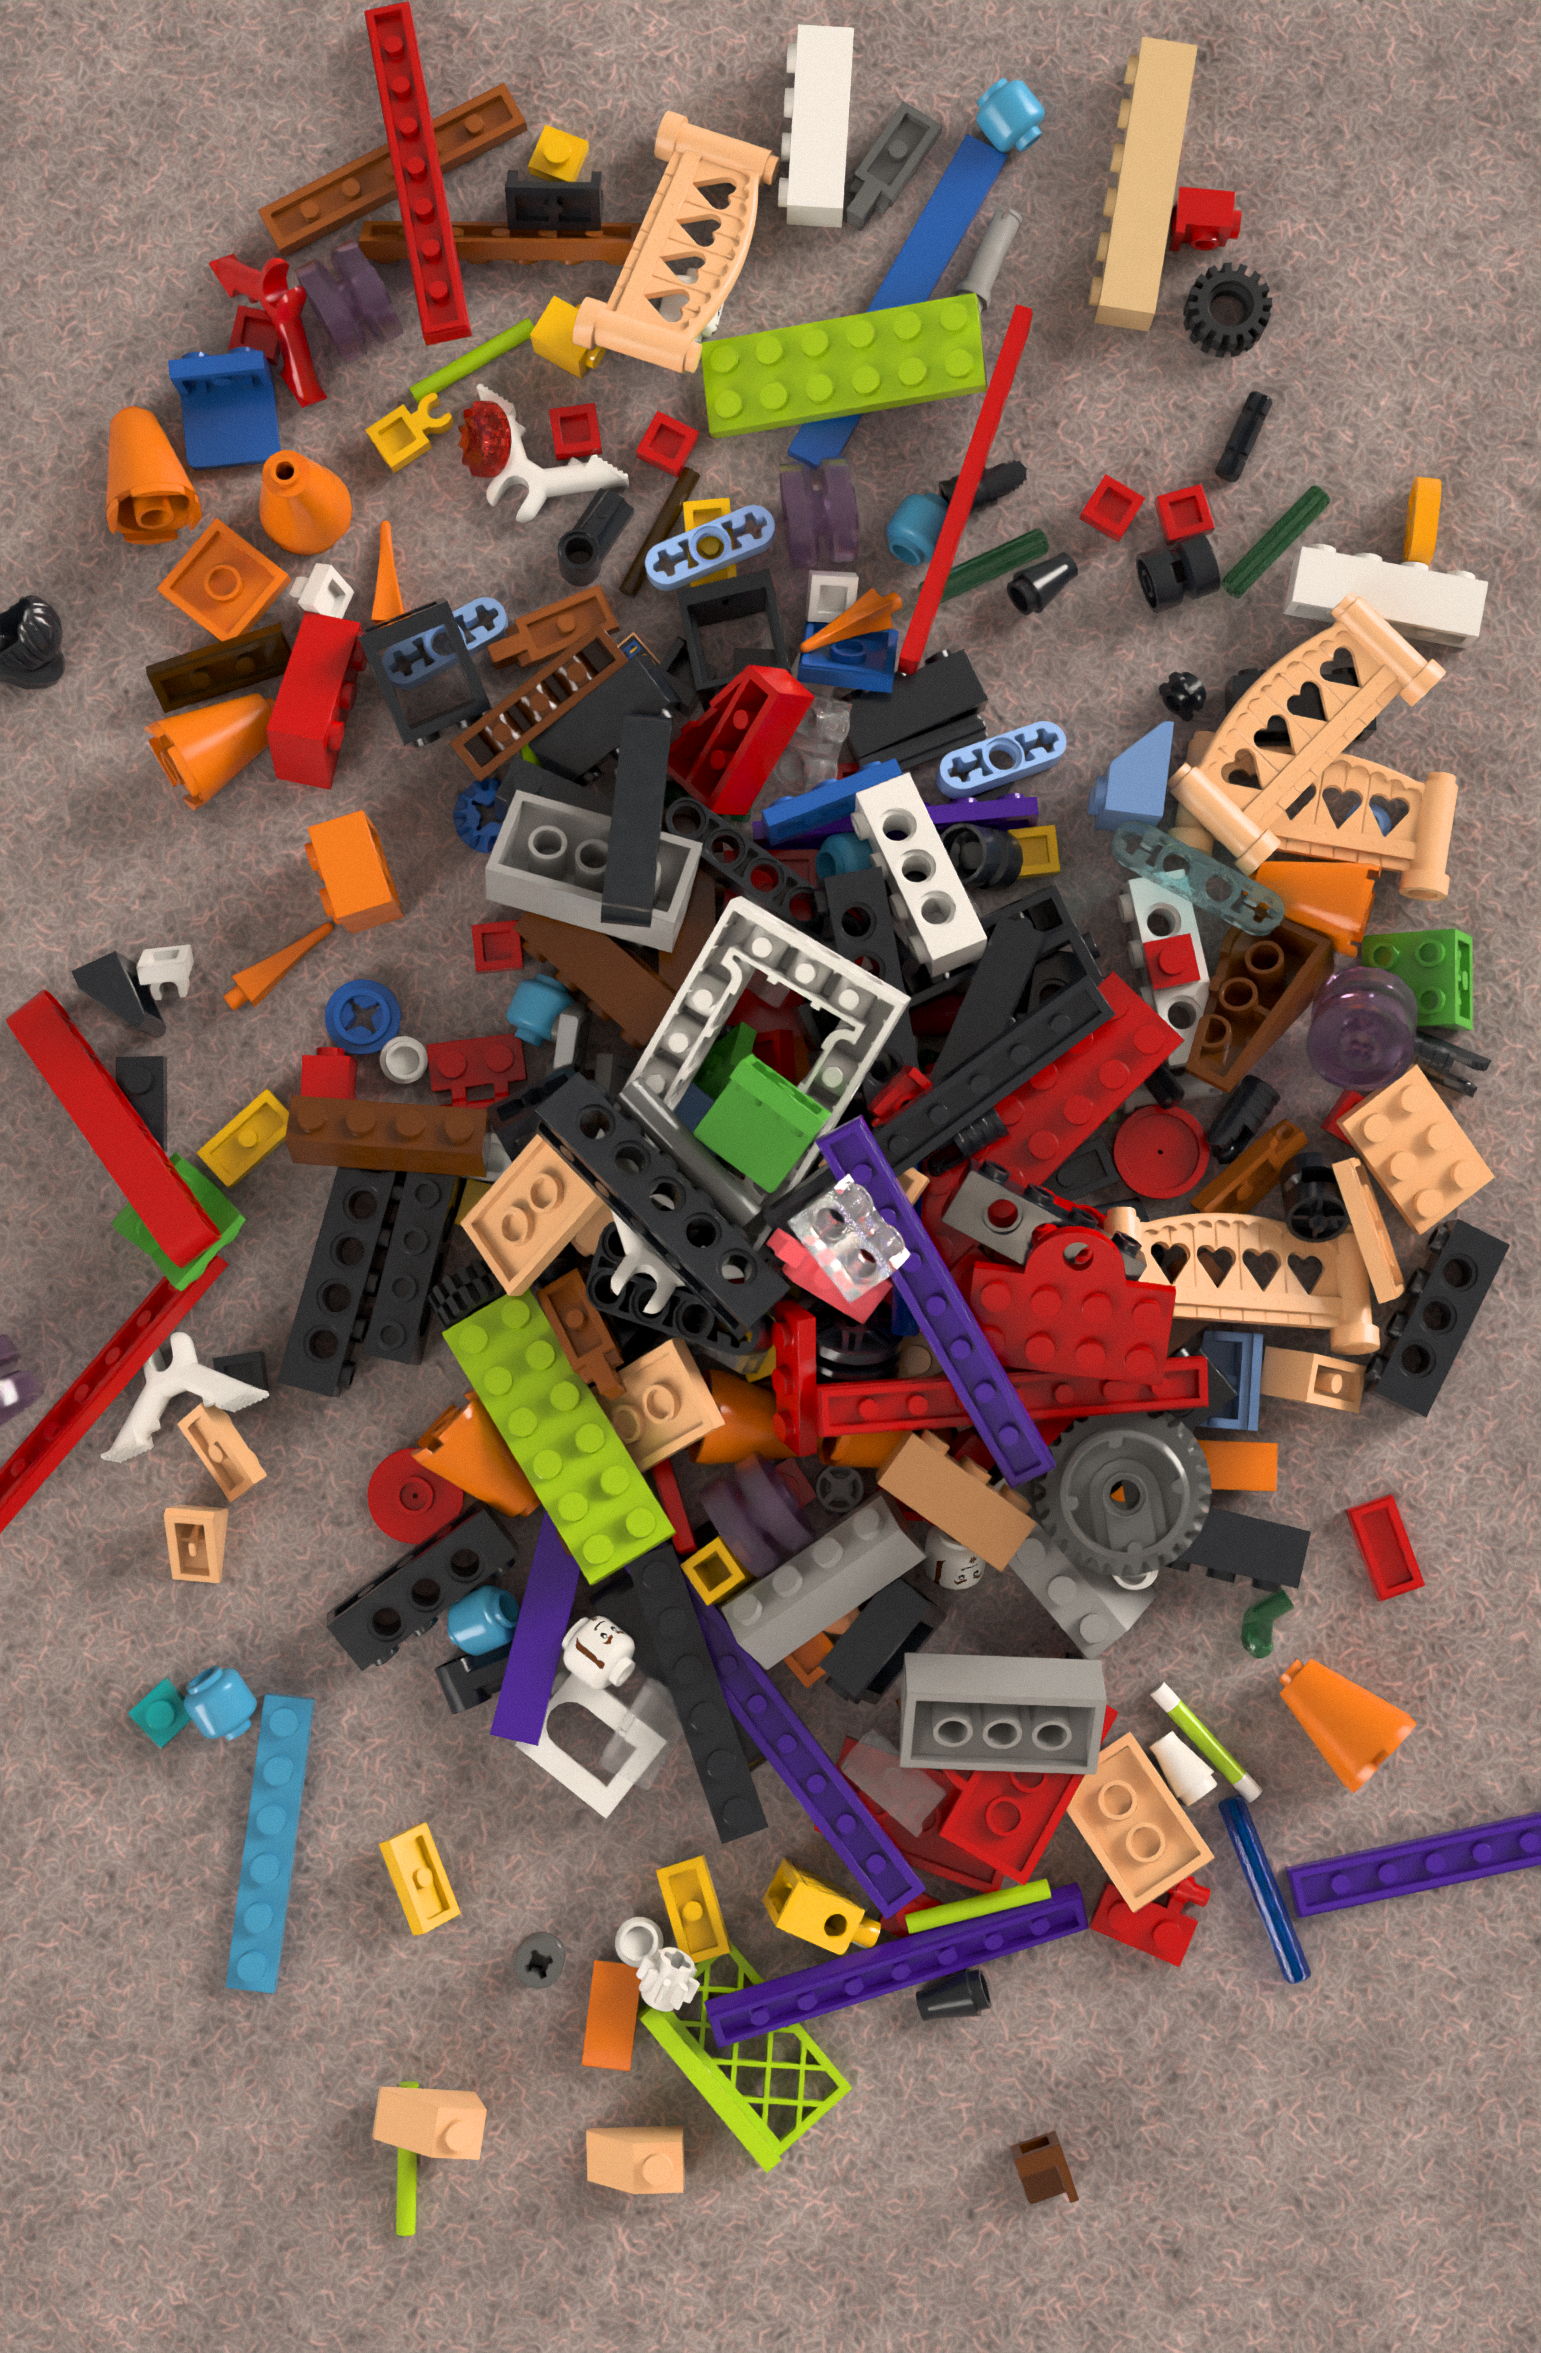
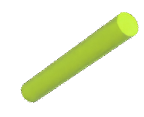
(473, 360)
(978, 1906)
(406, 2185)

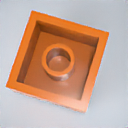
(355, 872)

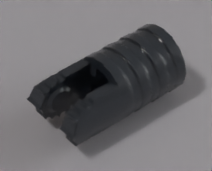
(993, 484)
(1437, 1057)
(1241, 1118)
(970, 1140)

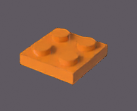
(224, 583)

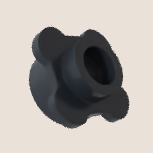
(1183, 694)

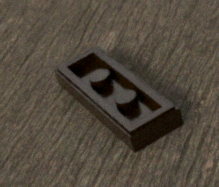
(220, 667)

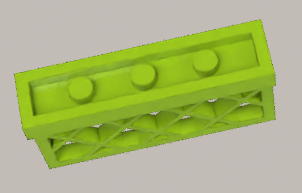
(722, 2092)

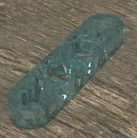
(1200, 871)

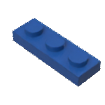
(824, 804)

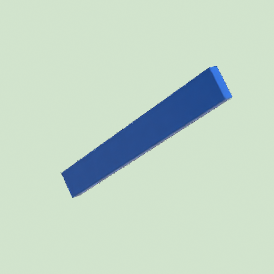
(916, 270)

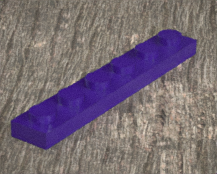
(1004, 814)

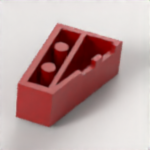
(315, 700)
(739, 739)

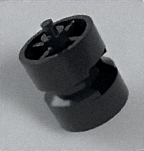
(1312, 1198)

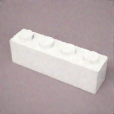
(819, 125)
(1405, 595)

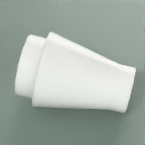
(1183, 1769)

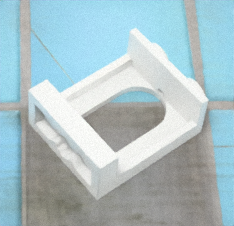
(585, 1785)

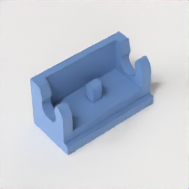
(1241, 1361)

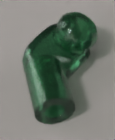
(1258, 1623)

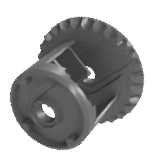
(1162, 1485)

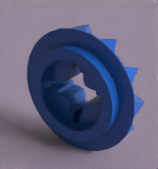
(469, 819)
(340, 1016)

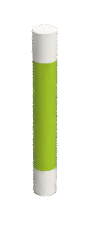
(1206, 1742)

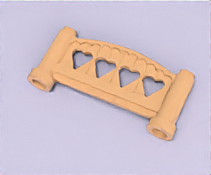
(695, 160)
(1383, 668)
(1413, 847)
(1334, 1303)

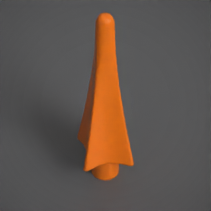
(387, 593)
(865, 616)
(260, 979)

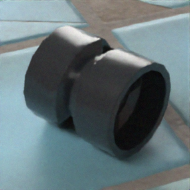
(1193, 567)
(983, 856)

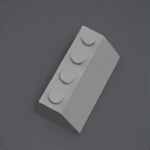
(555, 865)
(823, 1580)
(1082, 1602)
(1001, 1713)

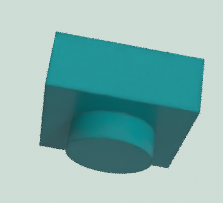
(161, 1713)

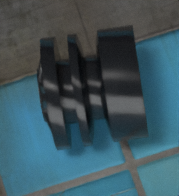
(855, 1350)

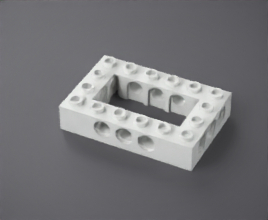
(737, 946)

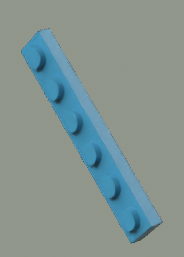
(270, 1843)

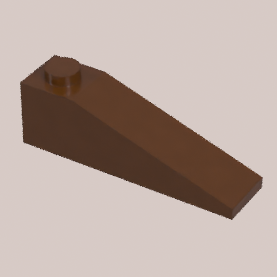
(1256, 997)

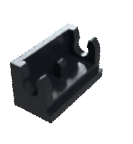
(554, 204)

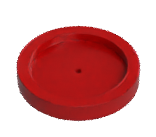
(1182, 1149)
(396, 1508)

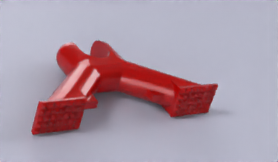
(285, 311)

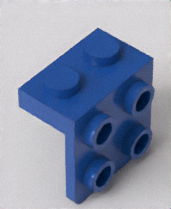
(227, 408)

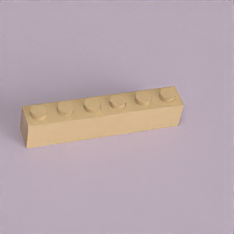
(1144, 185)

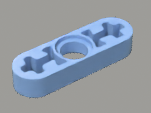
(673, 547)
(421, 672)
(1014, 744)

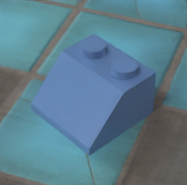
(1134, 783)

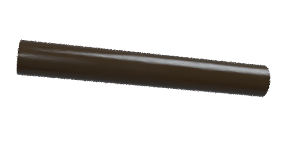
(660, 529)

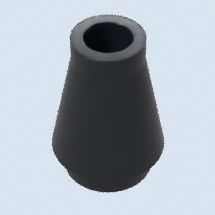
(1039, 584)
(955, 1996)

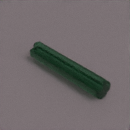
(1275, 541)
(994, 563)

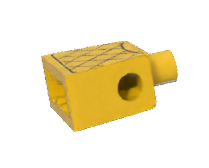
(818, 1910)

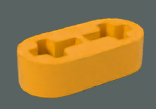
(1422, 520)

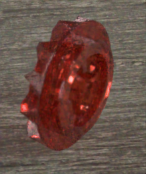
(496, 439)

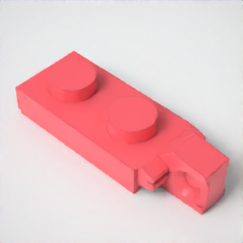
(808, 1274)

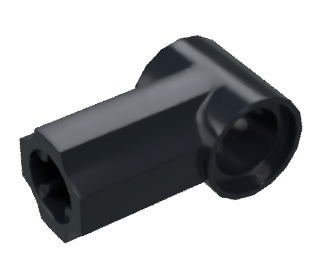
(595, 535)
(473, 1678)

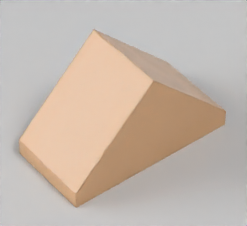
(196, 1542)

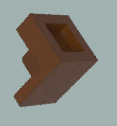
(1043, 2168)

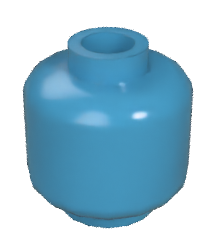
(1010, 115)
(916, 527)
(842, 854)
(535, 1008)
(483, 1620)
(220, 1703)

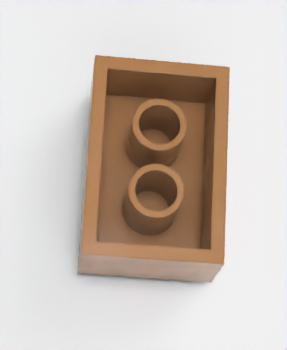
(957, 1496)

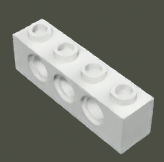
(900, 807)
(1139, 901)

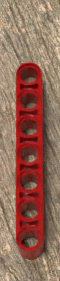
(113, 1129)

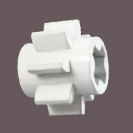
(667, 1979)

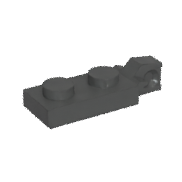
(891, 163)
(571, 1037)

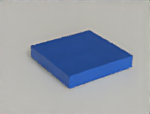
(854, 663)

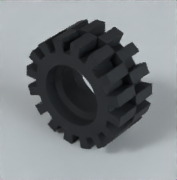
(1233, 284)
(464, 1293)

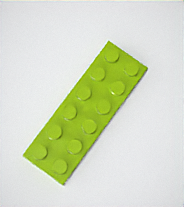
(844, 366)
(559, 1435)

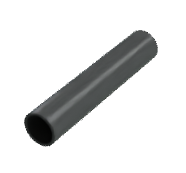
(688, 1152)

